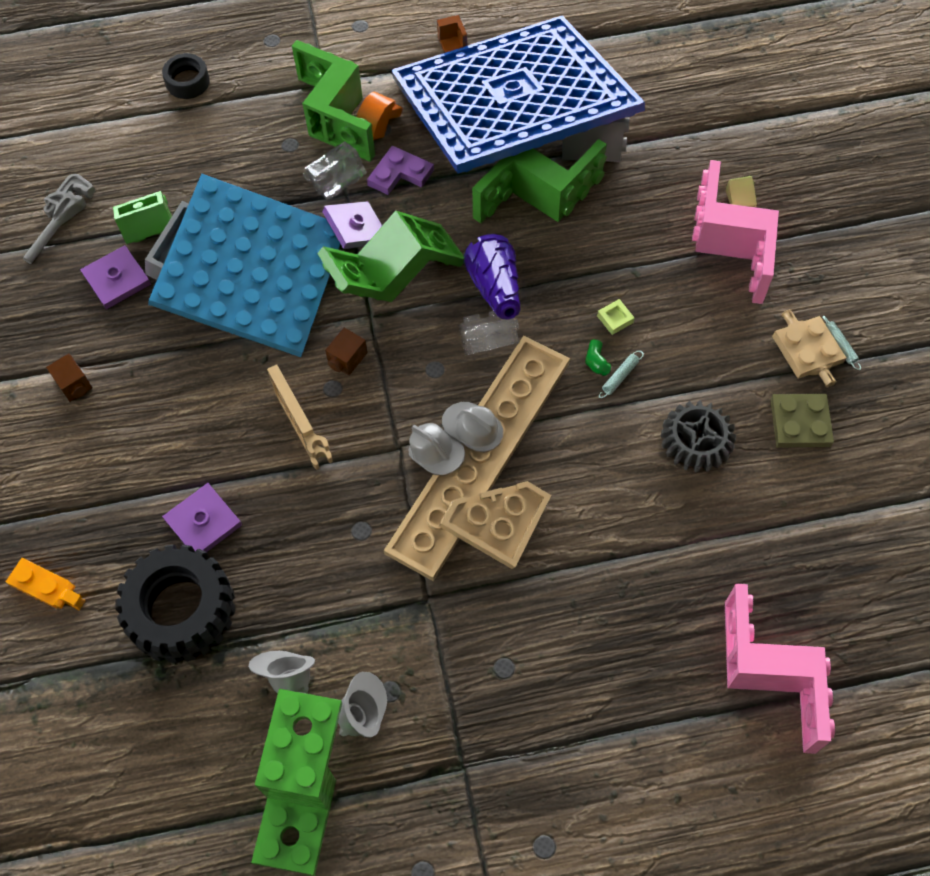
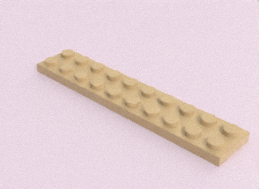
(515, 401)

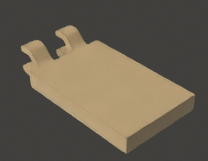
(298, 419)

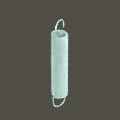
(842, 342)
(620, 374)

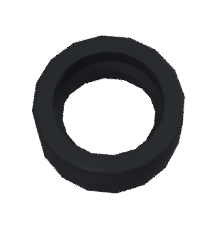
(182, 63)

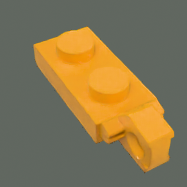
(44, 585)

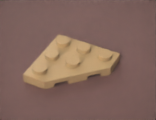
(497, 520)

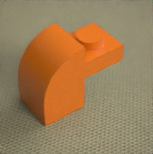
(377, 111)

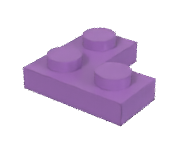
(398, 165)

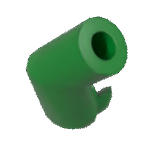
(595, 361)

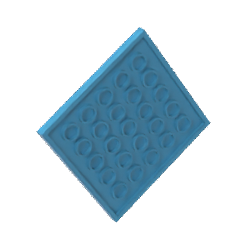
(246, 266)

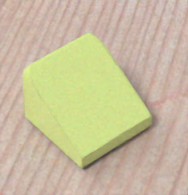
(741, 192)

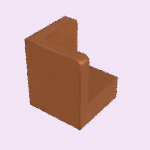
(451, 33)

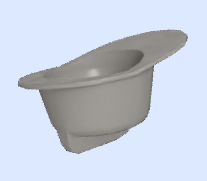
(473, 426)
(435, 449)
(283, 670)
(363, 706)

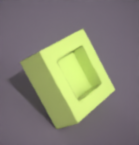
(615, 317)

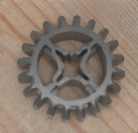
(680, 426)

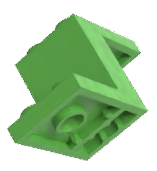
(333, 99)
(539, 182)
(391, 257)
(296, 781)

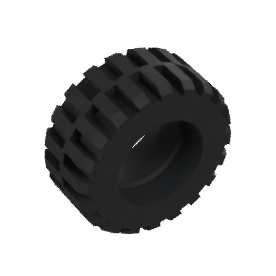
(150, 579)

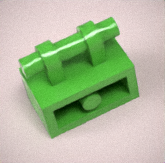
(142, 217)

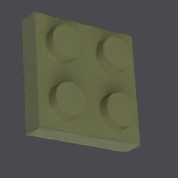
(801, 420)

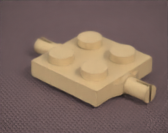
(809, 347)

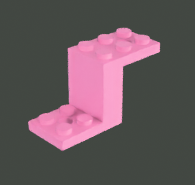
(736, 232)
(779, 669)

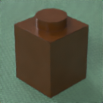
(346, 351)
(69, 377)

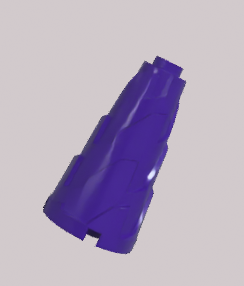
(495, 273)

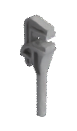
(61, 207)

